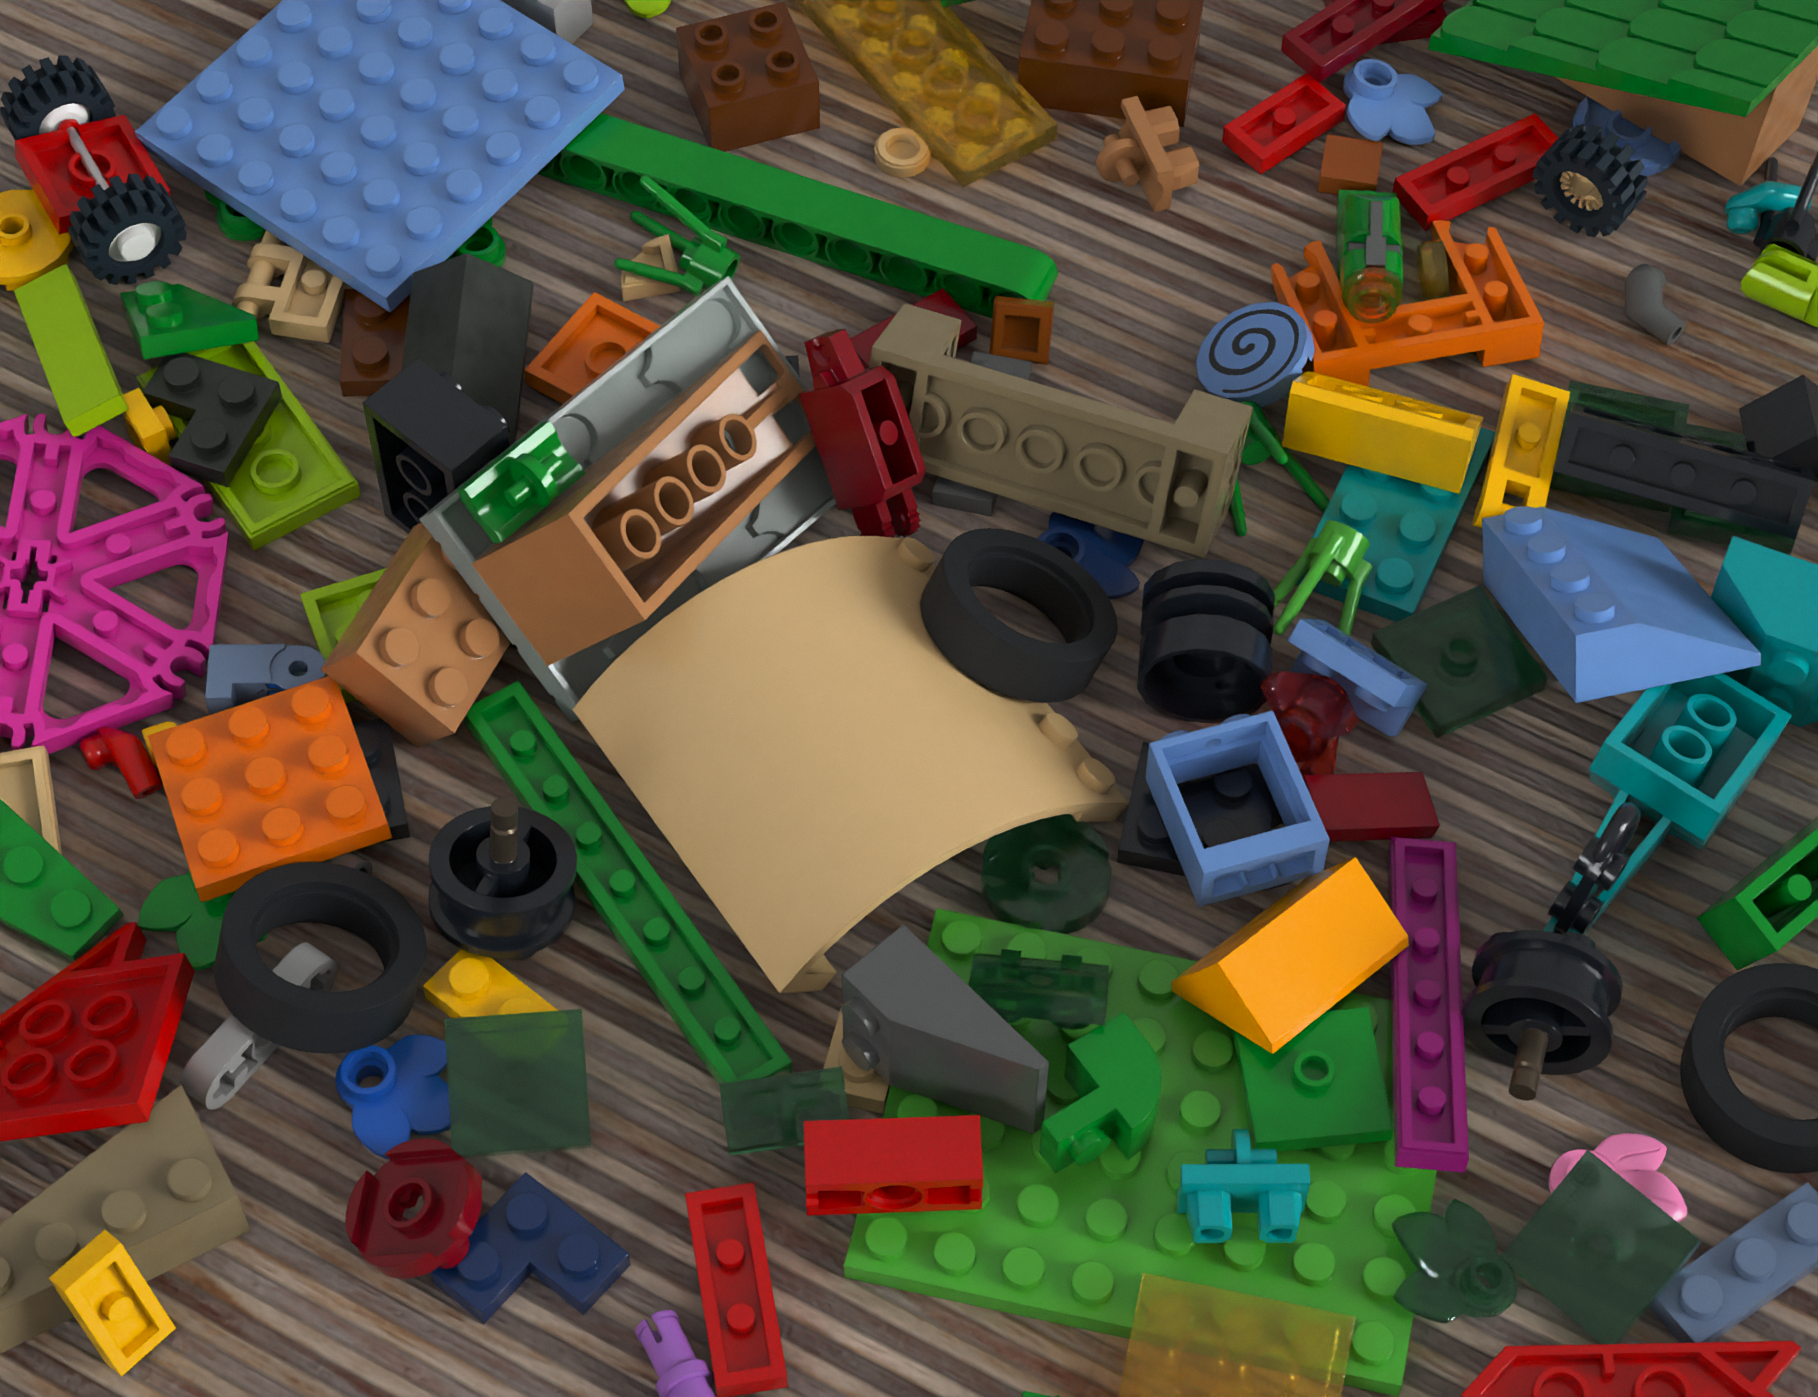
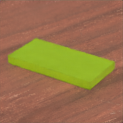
(290, 468)

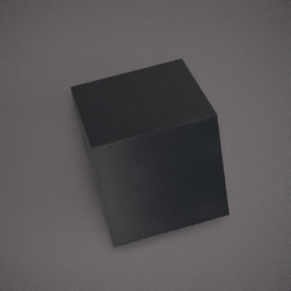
(1785, 423)

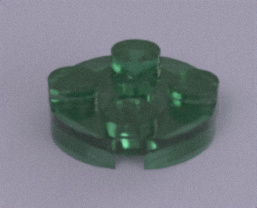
(1056, 907)

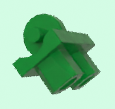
(520, 482)

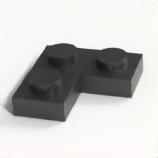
(223, 413)

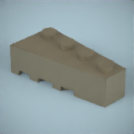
(147, 1186)

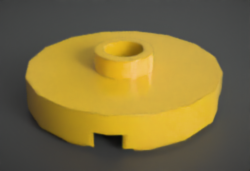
(28, 240)

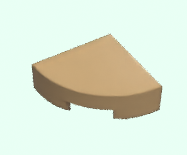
(656, 253)

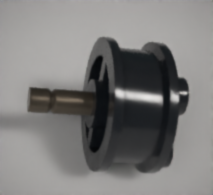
(502, 881)
(1541, 1005)

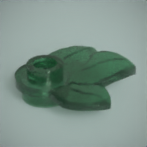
(1448, 1258)

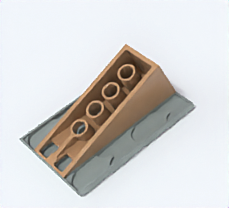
(688, 477)

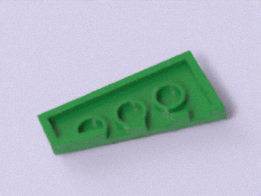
(47, 894)

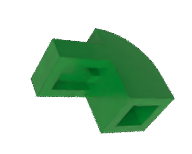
(1118, 1095)

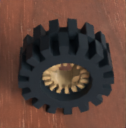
(1590, 180)

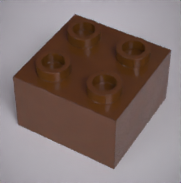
(748, 77)

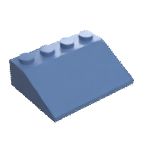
(1606, 604)

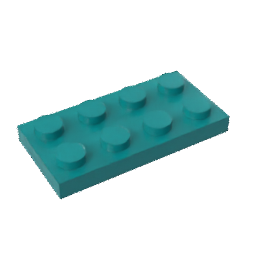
(1405, 529)

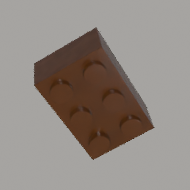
(1104, 51)

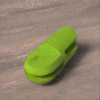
(1784, 283)

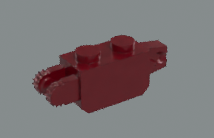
(863, 437)

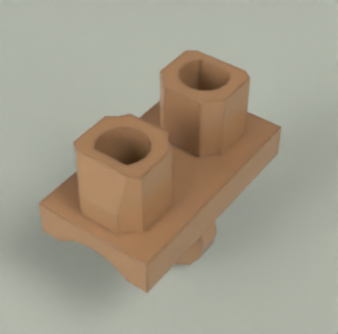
(1139, 154)

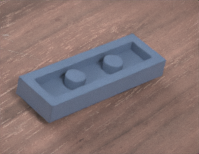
(1743, 1271)

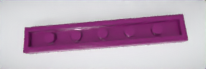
(1427, 1008)

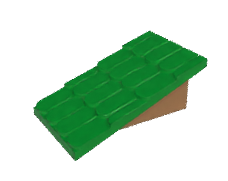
(1698, 72)

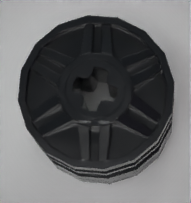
(1205, 640)

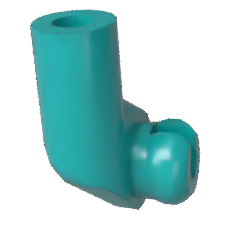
(1765, 196)

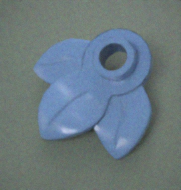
(1389, 103)

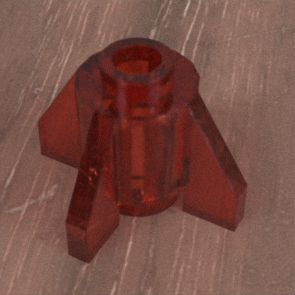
(1311, 716)

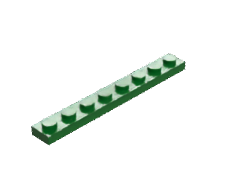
(627, 891)

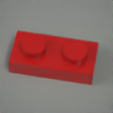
(1283, 123)

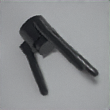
(1793, 226)

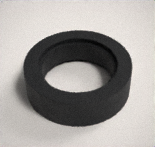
(998, 653)
(307, 1017)
(1711, 1094)

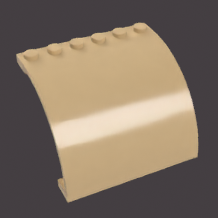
(825, 746)

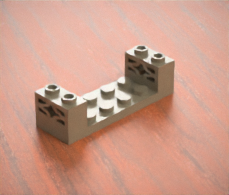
(1061, 447)

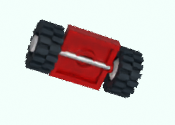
(91, 171)

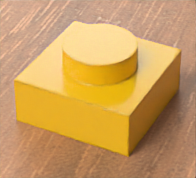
(148, 427)

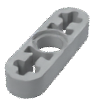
(235, 1051)

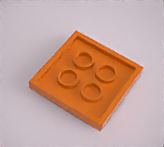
(268, 786)

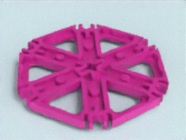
(84, 570)

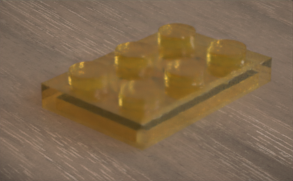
(1231, 1345)

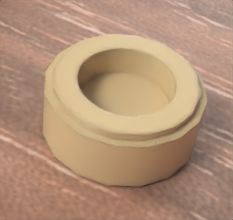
(901, 153)

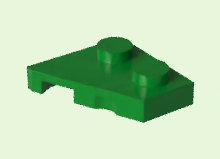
(182, 320)

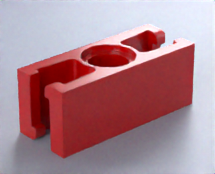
(893, 1165)

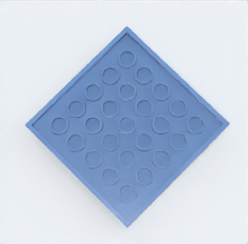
(380, 127)

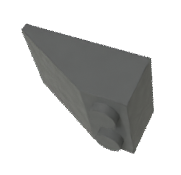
(938, 1035)

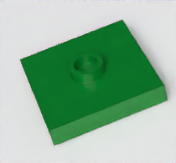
(1317, 1086)

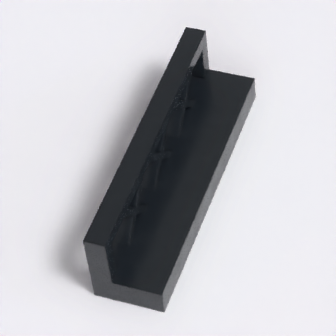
(1684, 470)

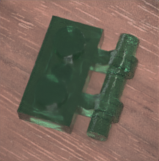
(1043, 989)

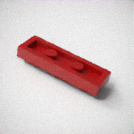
(1474, 172)
(736, 1290)

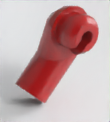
(127, 754)

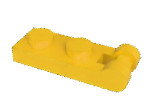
(1523, 446)

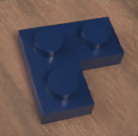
(538, 1236)

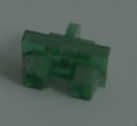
(773, 1109)

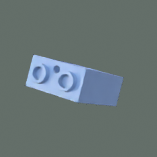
(1253, 861)

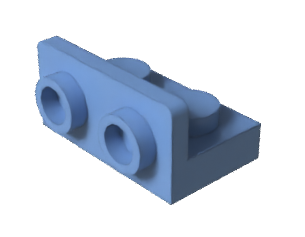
(1376, 687)

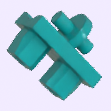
(1242, 1183)

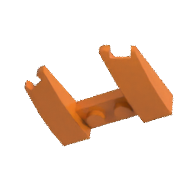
(1484, 315)

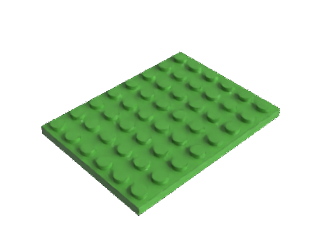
(1081, 1238)

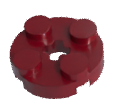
(437, 1232)

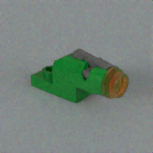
(1369, 253)

